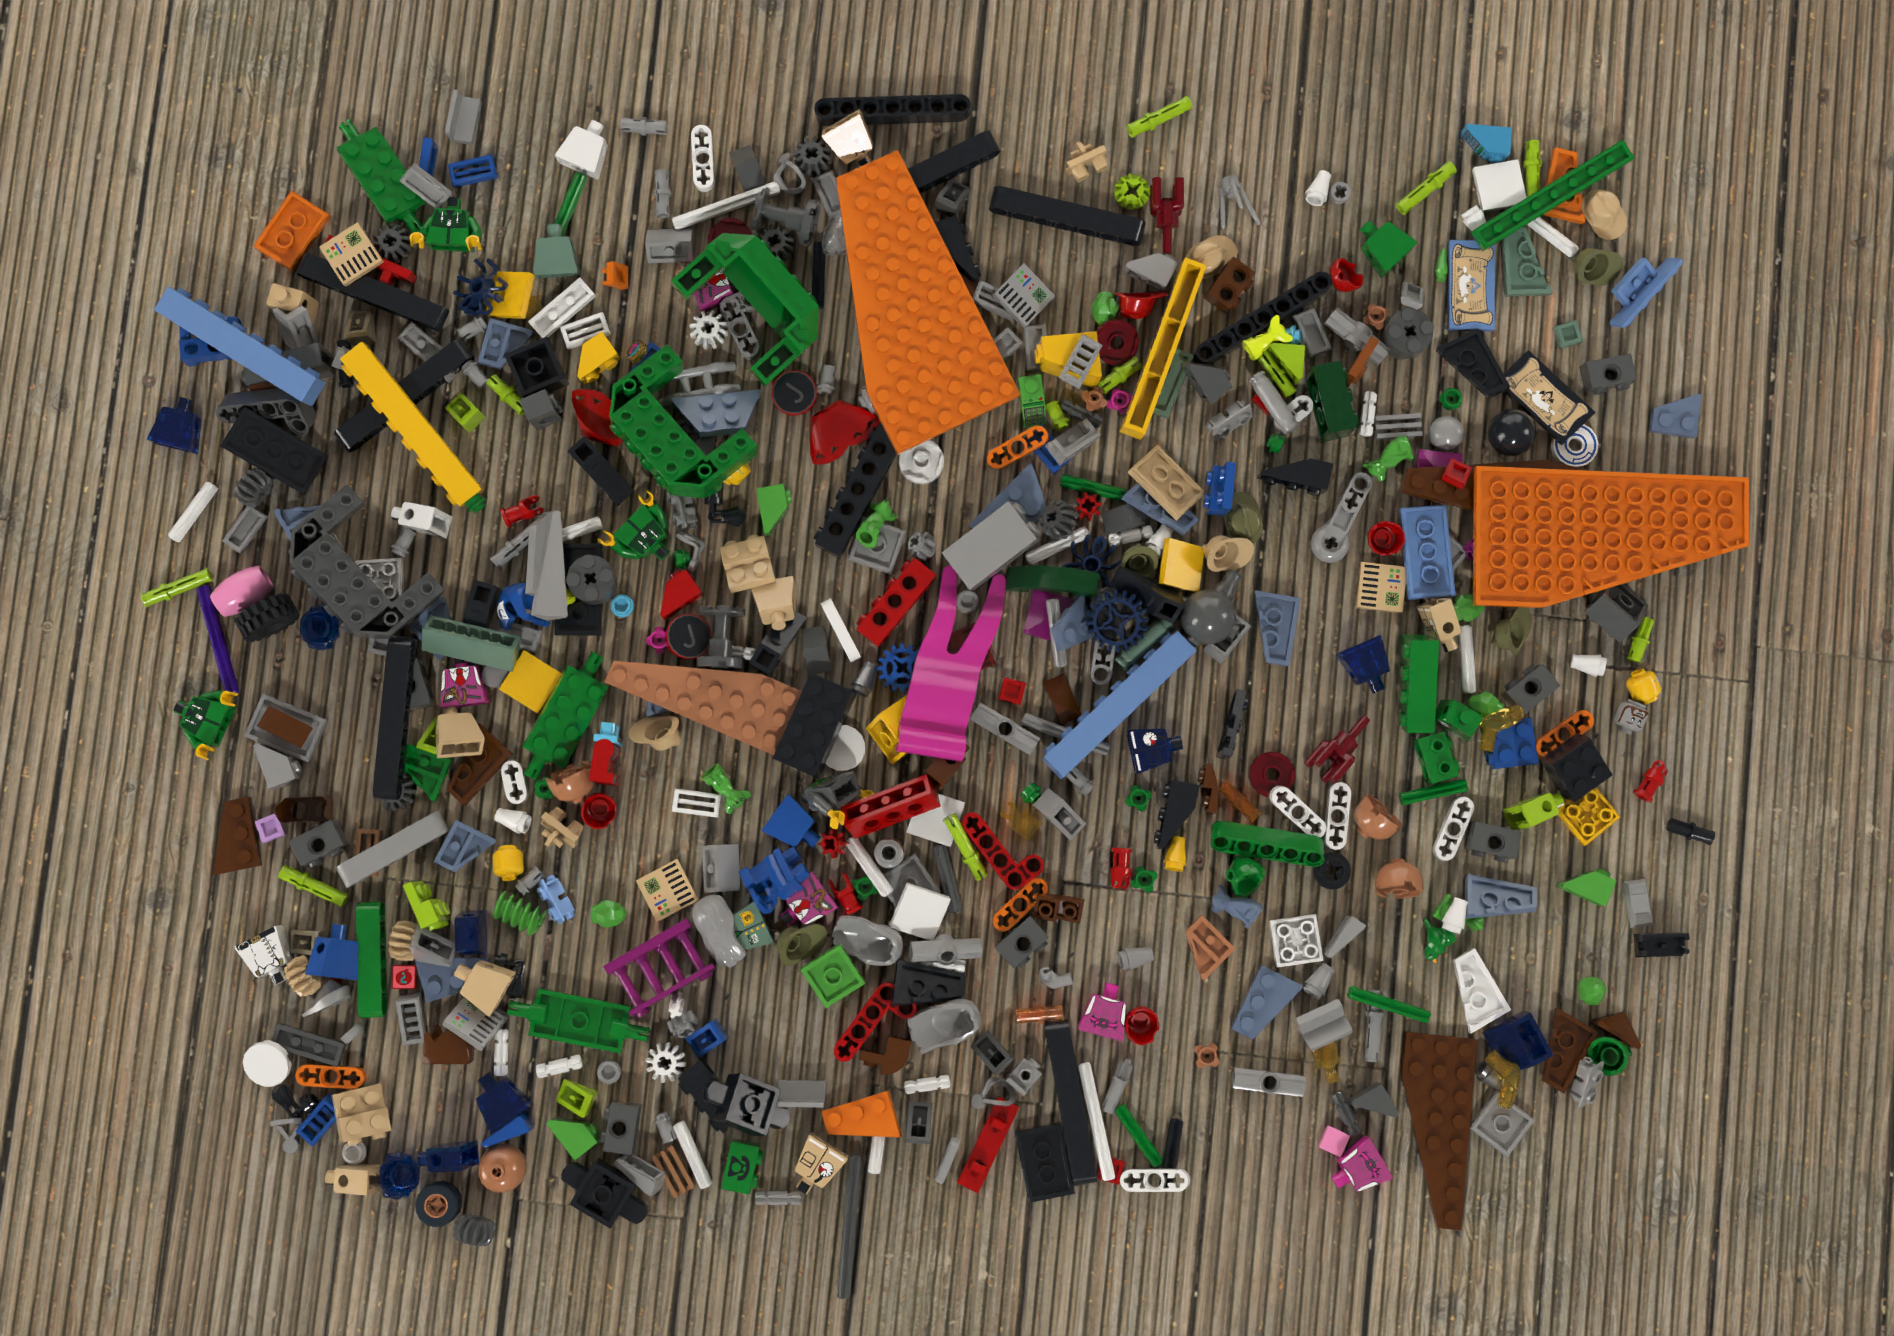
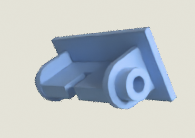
(557, 908)

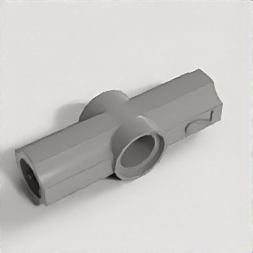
(1355, 335)
(1018, 737)
(945, 949)
(1283, 1083)

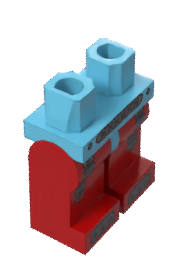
(605, 754)

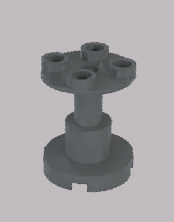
(794, 218)
(720, 647)

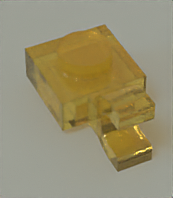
(1326, 1058)

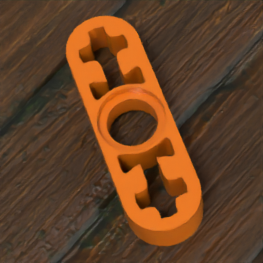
(1036, 445)
(1573, 719)
(1003, 912)
(313, 1081)

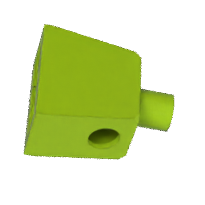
(1533, 810)

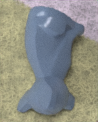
(1240, 908)

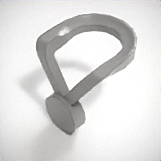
(785, 160)
(697, 552)
(980, 1100)
(291, 1144)

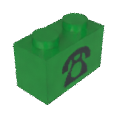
(741, 1166)

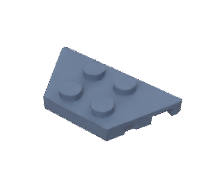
(718, 413)
(1021, 490)

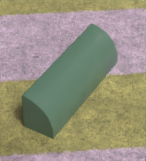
(470, 643)

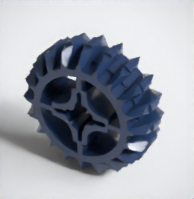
(1121, 631)

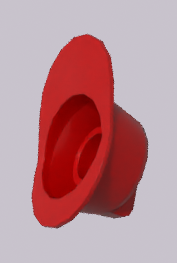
(1138, 304)

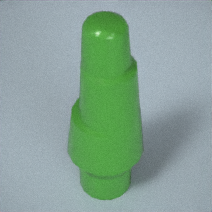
(1441, 266)

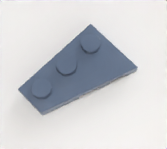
(1143, 501)
(1277, 625)
(1497, 897)
(440, 980)
(1263, 1001)

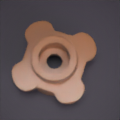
(1373, 310)
(1094, 405)
(1212, 1060)

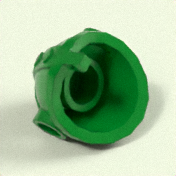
(1245, 875)
(1612, 1053)

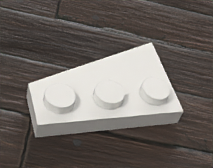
(1478, 991)

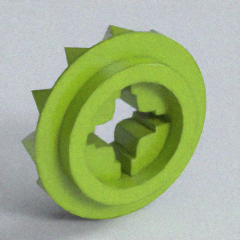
(1130, 201)

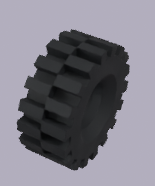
(267, 617)

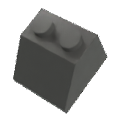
(1617, 611)

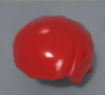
(1344, 276)
(1386, 538)
(598, 810)
(1141, 1025)

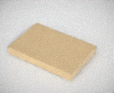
(1166, 482)

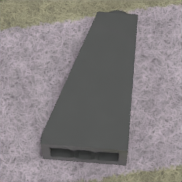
(311, 356)

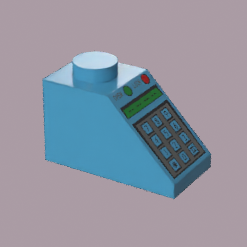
(1488, 142)

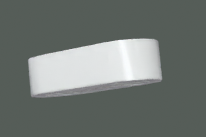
(1302, 413)
(509, 783)

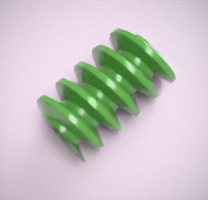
(518, 914)

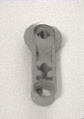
(1340, 523)
(1103, 616)

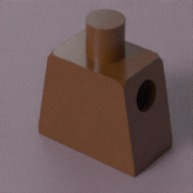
(941, 772)

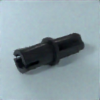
(1690, 831)

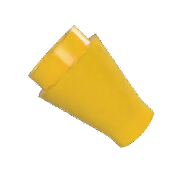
(1176, 855)

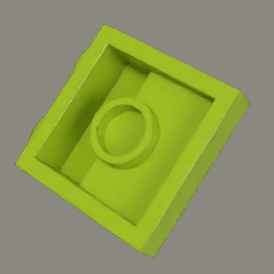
(428, 911)

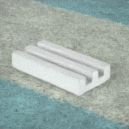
(575, 343)
(716, 805)

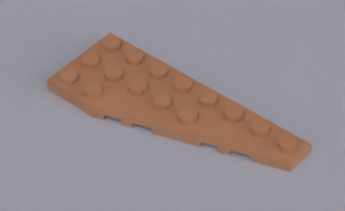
(731, 702)

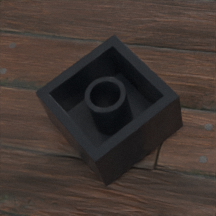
(536, 368)
(1576, 767)

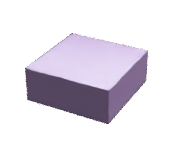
(270, 828)

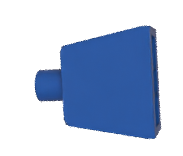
(792, 824)
(334, 956)

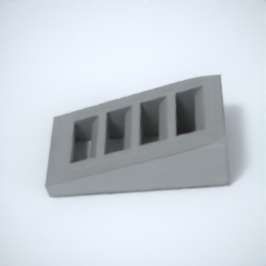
(1092, 345)
(1219, 650)
(1347, 931)
(419, 1009)
(641, 1173)

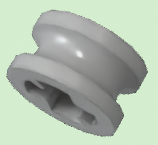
(1341, 185)

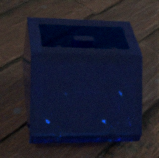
(1519, 1040)

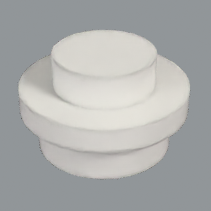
(354, 1154)

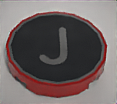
(794, 393)
(688, 636)

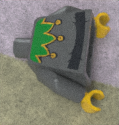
(832, 793)

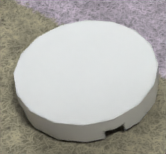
(922, 463)
(847, 750)
(267, 1063)

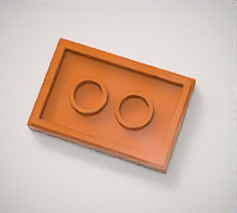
(292, 231)

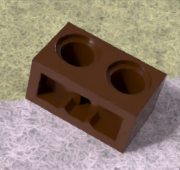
(1226, 283)

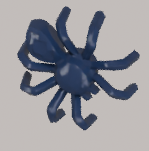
(480, 289)
(1092, 562)

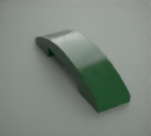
(1053, 579)

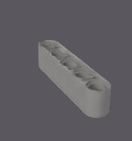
(392, 849)

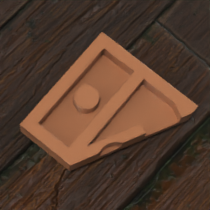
(1207, 946)

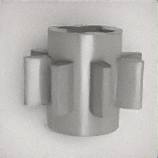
(921, 546)
(683, 1025)

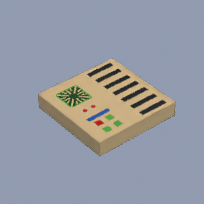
(351, 254)
(1381, 587)
(667, 890)

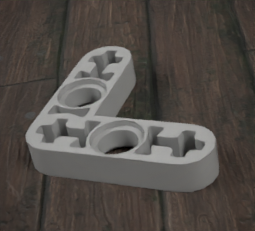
(741, 309)

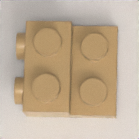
(747, 563)
(361, 1114)

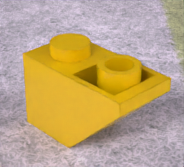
(596, 357)

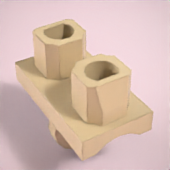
(1084, 157)
(553, 823)

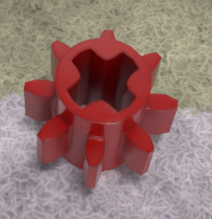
(1091, 502)
(827, 843)

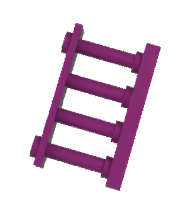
(639, 956)

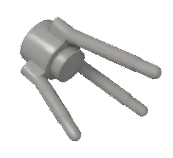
(1233, 189)

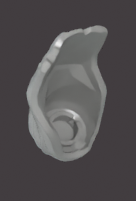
(716, 927)
(868, 941)
(944, 1024)

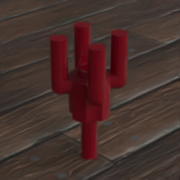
(1167, 209)
(1338, 751)

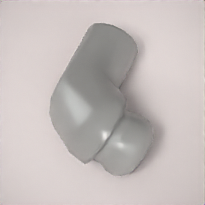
(1052, 980)

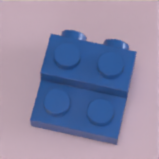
(1220, 490)
(1514, 746)

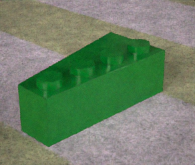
(1418, 683)

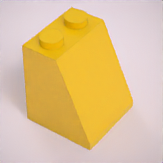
(1055, 350)
(885, 731)

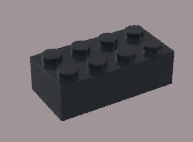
(814, 725)

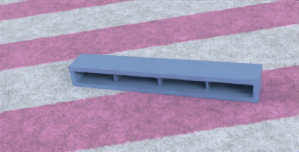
(240, 346)
(1115, 708)

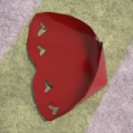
(594, 418)
(836, 427)

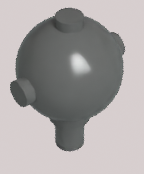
(1210, 613)

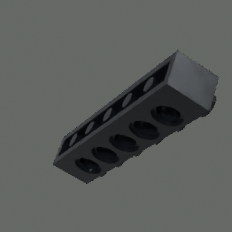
(837, 544)

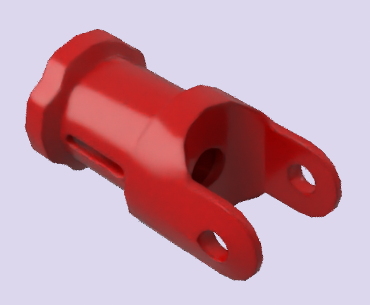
(521, 511)
(1652, 780)
(1120, 871)
(846, 896)

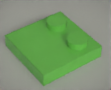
(832, 975)

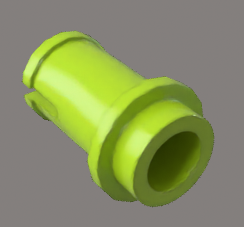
(1057, 416)

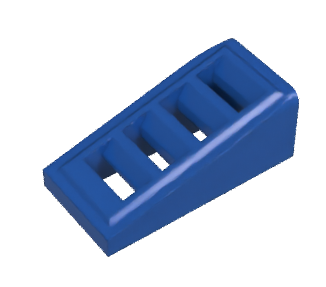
(326, 1106)
(516, 1127)

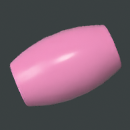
(241, 590)

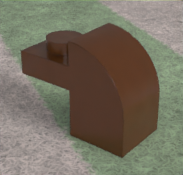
(894, 1057)

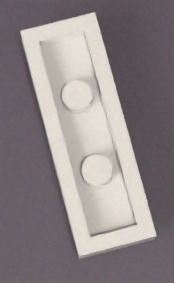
(562, 308)

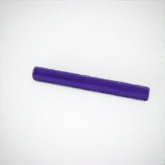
(217, 639)

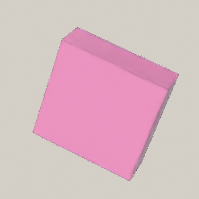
(1334, 1141)

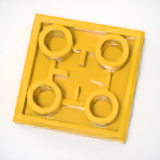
(515, 297)
(1181, 565)
(531, 682)
(1588, 816)

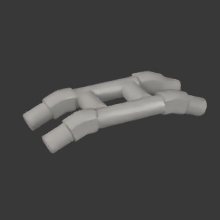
(705, 371)

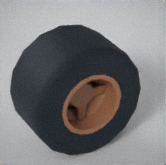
(431, 1208)

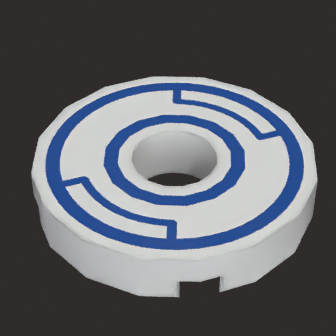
(1588, 448)

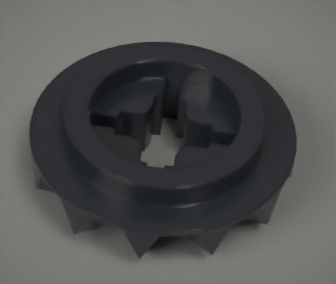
(1341, 875)

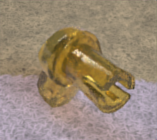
(1498, 721)
(1509, 1078)

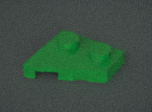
(426, 770)

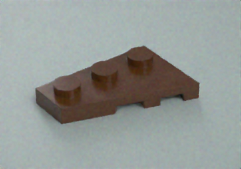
(478, 769)
(237, 838)
(1569, 1044)

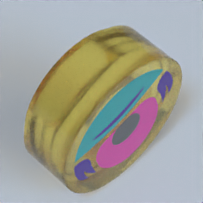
(636, 351)

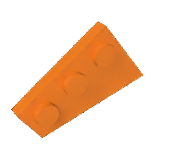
(1560, 163)
(864, 1117)

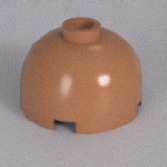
(571, 782)
(1375, 819)
(1399, 879)
(512, 1167)

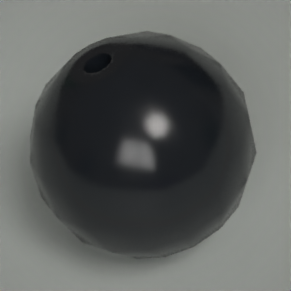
(1511, 432)

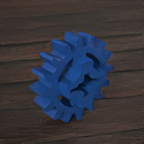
(894, 676)

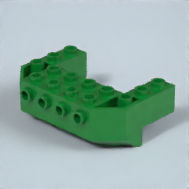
(766, 287)
(661, 442)

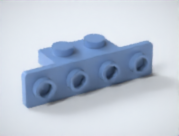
(1640, 286)

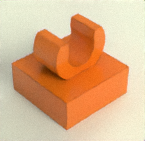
(616, 275)

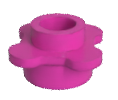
(1113, 402)
(652, 640)

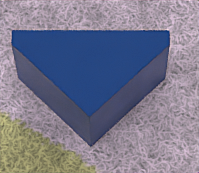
(707, 1038)

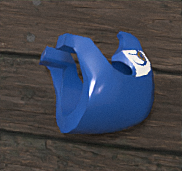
(512, 603)

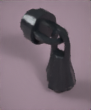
(733, 516)
(516, 987)
(283, 1097)

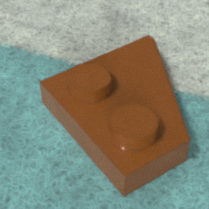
(1358, 366)

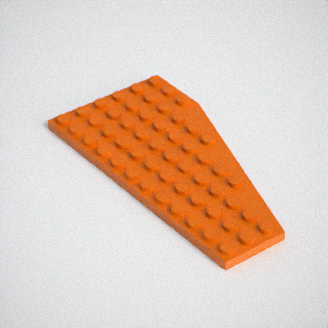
(916, 323)
(1584, 531)

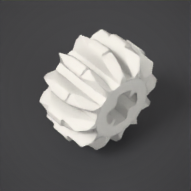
(717, 328)
(668, 1054)

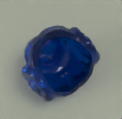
(319, 628)
(398, 1175)

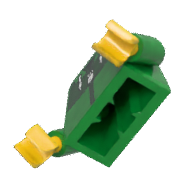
(449, 230)
(641, 533)
(206, 719)

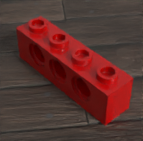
(879, 633)
(890, 806)

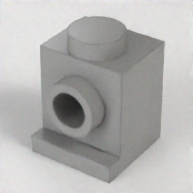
(1014, 1077)

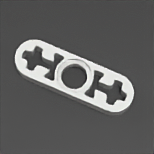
(708, 142)
(840, 630)
(1345, 810)
(1453, 810)
(1288, 812)
(1172, 1186)

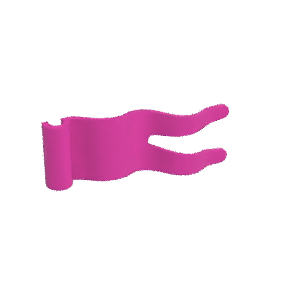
(947, 683)

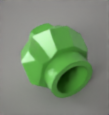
(1104, 307)
(1465, 609)
(1485, 703)
(608, 913)
(1591, 990)

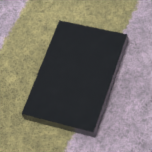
(1044, 1162)

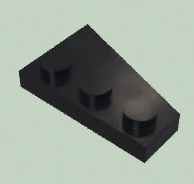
(1475, 362)
(1232, 725)
(925, 984)

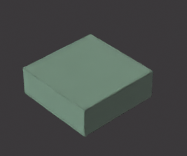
(1567, 334)

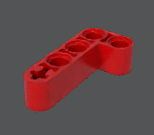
(997, 848)
(867, 1022)

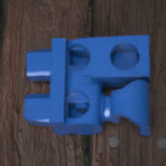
(197, 351)
(775, 877)

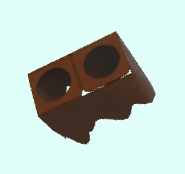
(284, 814)
(446, 1048)

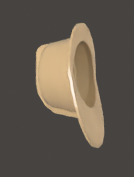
(1604, 214)
(1213, 253)
(1227, 553)
(657, 732)

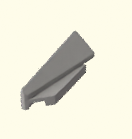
(546, 568)

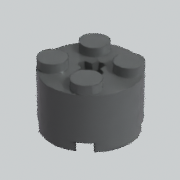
(1410, 321)
(579, 582)

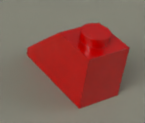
(679, 593)

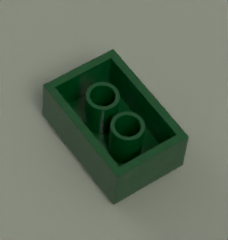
(1331, 401)

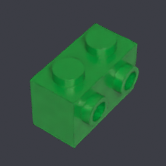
(1436, 757)

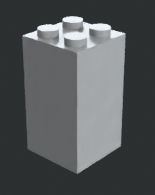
(992, 545)

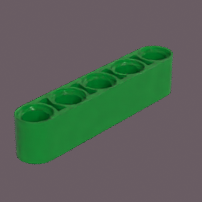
(1267, 843)
(371, 959)

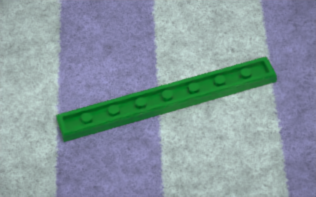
(1552, 195)

